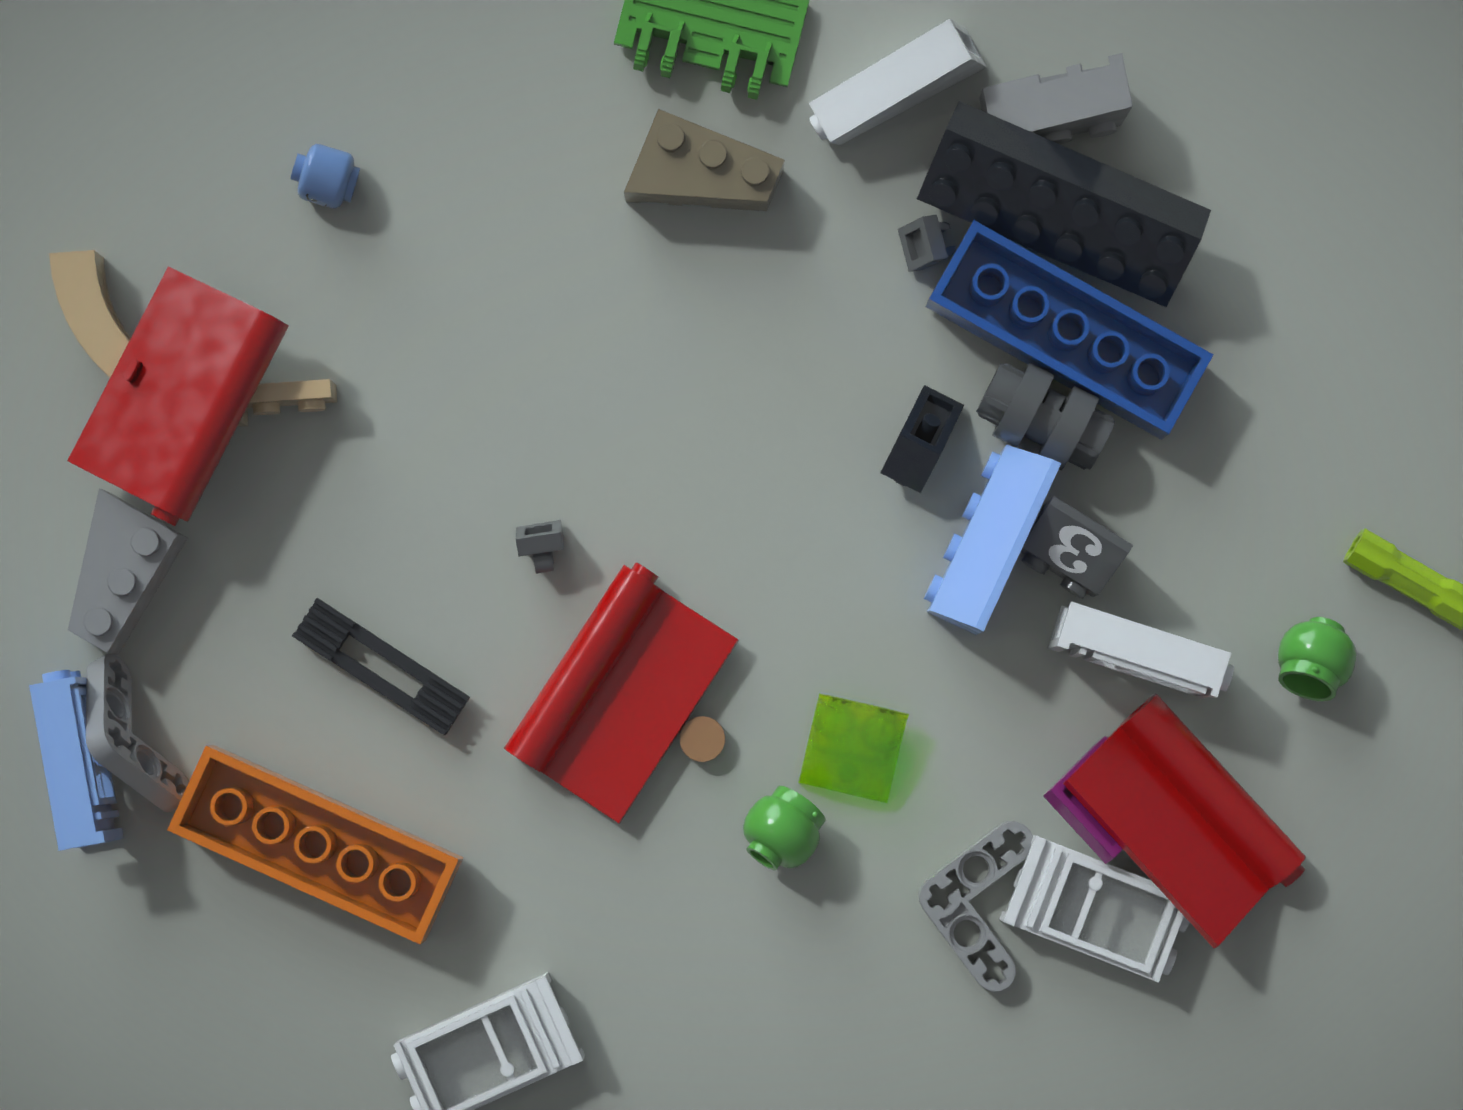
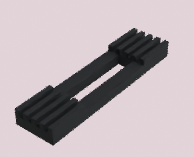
(327, 630)

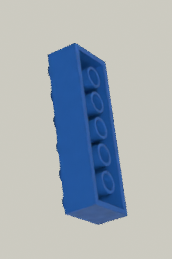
(1069, 330)

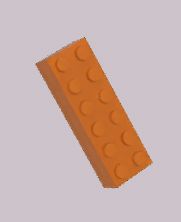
(315, 843)

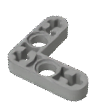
(112, 741)
(961, 909)

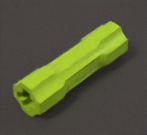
(1385, 563)

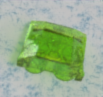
(853, 748)

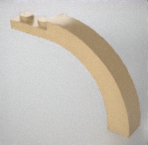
(90, 314)

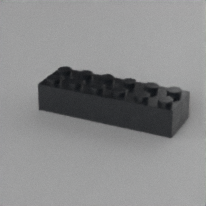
(1064, 204)

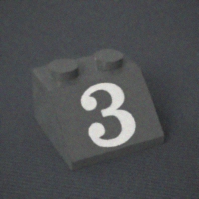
(1073, 548)

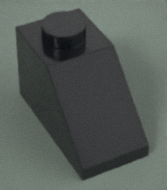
(922, 439)

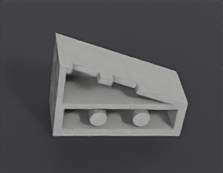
(1064, 103)
(120, 571)

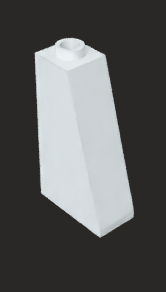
(896, 83)

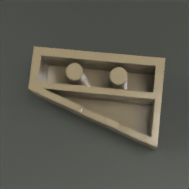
(701, 167)

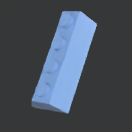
(992, 538)

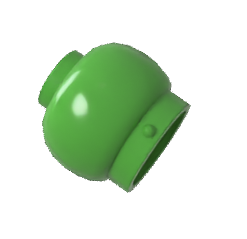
(1316, 659)
(783, 829)

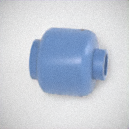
(325, 176)

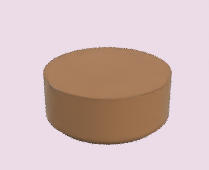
(702, 739)

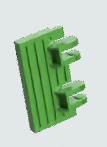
(741, 28)

